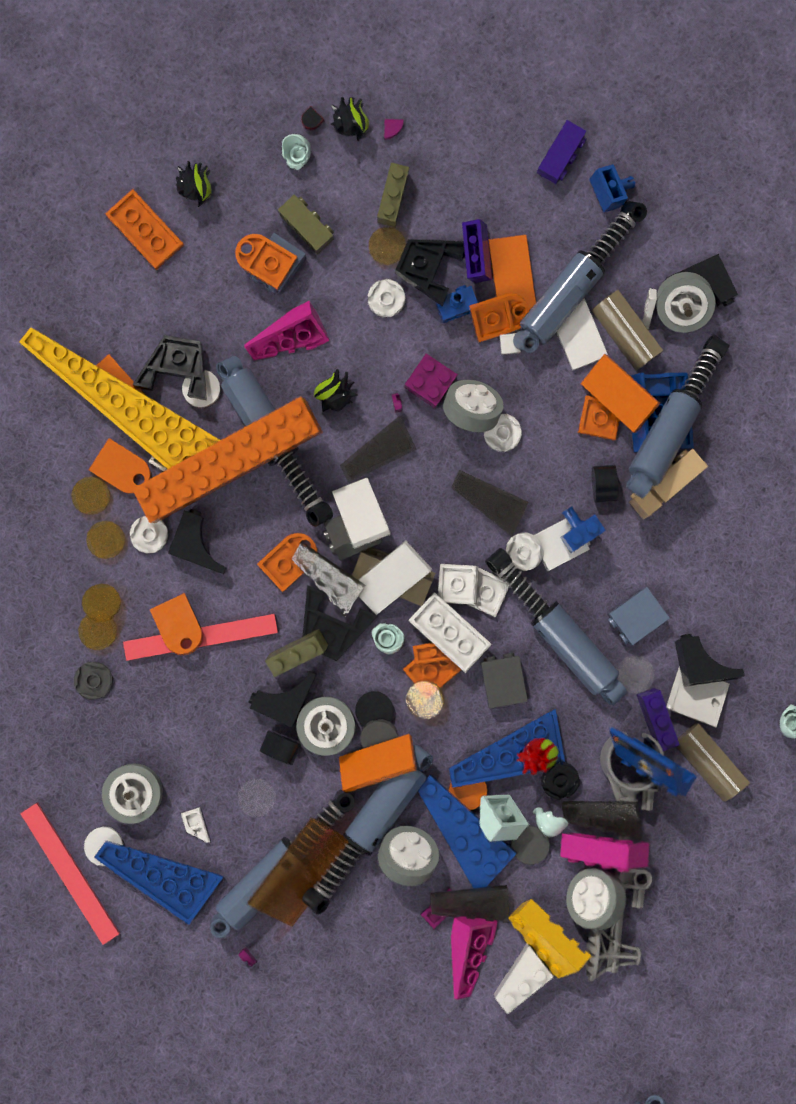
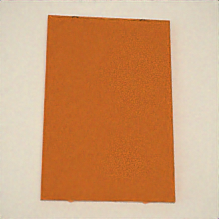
(298, 871)

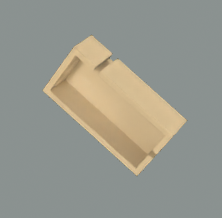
(678, 475)

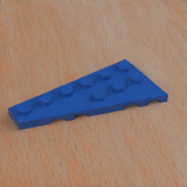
(500, 757)
(462, 831)
(169, 883)

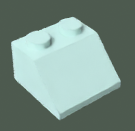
(501, 818)

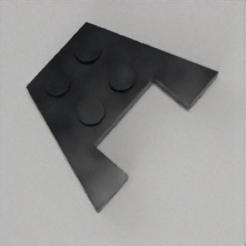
(421, 261)
(176, 358)
(335, 632)

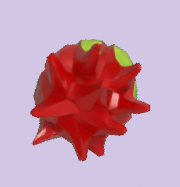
(538, 755)

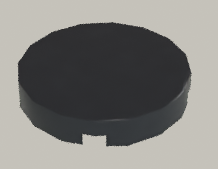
(373, 706)
(560, 780)

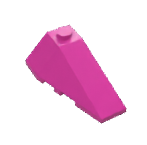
(294, 330)
(468, 945)

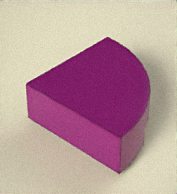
(392, 128)
(396, 402)
(245, 955)

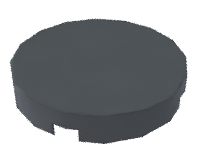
(97, 684)
(377, 732)
(531, 846)

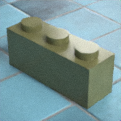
(393, 195)
(306, 223)
(296, 652)

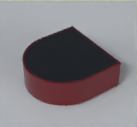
(311, 119)

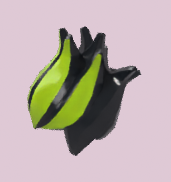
(350, 118)
(194, 183)
(334, 392)

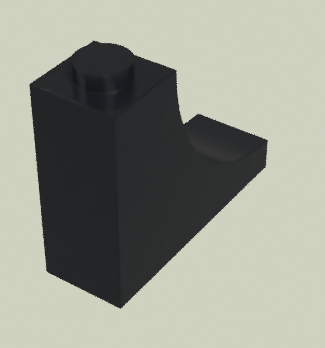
(718, 278)
(189, 542)
(698, 666)
(282, 706)

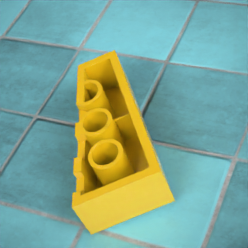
(548, 940)

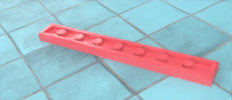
(211, 635)
(70, 873)

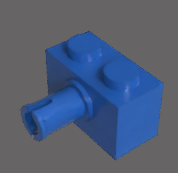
(610, 188)
(457, 304)
(581, 531)

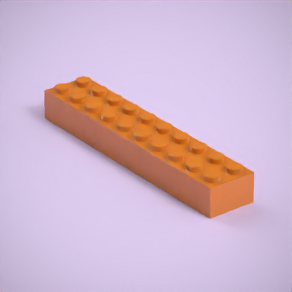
(227, 460)

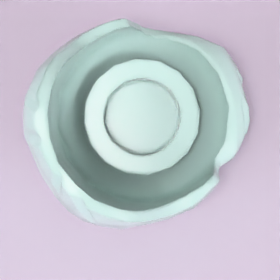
(296, 151)
(388, 638)
(788, 722)
(548, 824)

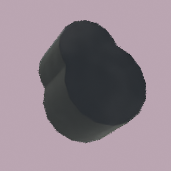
(605, 483)
(280, 747)

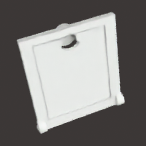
(698, 701)

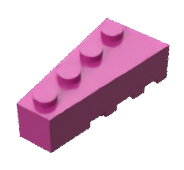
(604, 851)

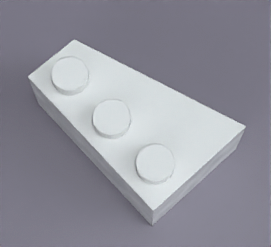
(522, 980)

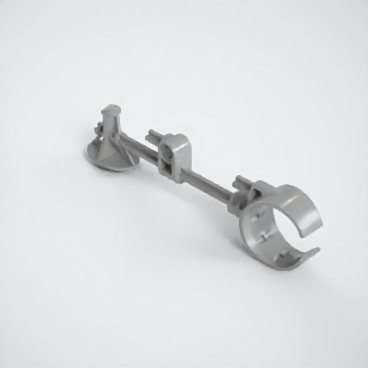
(622, 792)

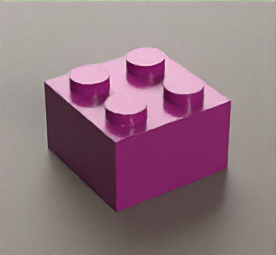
(430, 381)

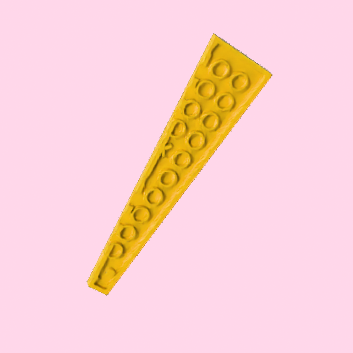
(147, 422)

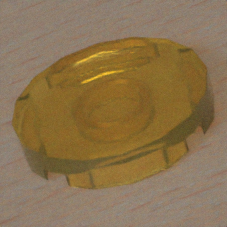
(383, 250)
(90, 495)
(105, 539)
(101, 602)
(97, 634)
(425, 699)

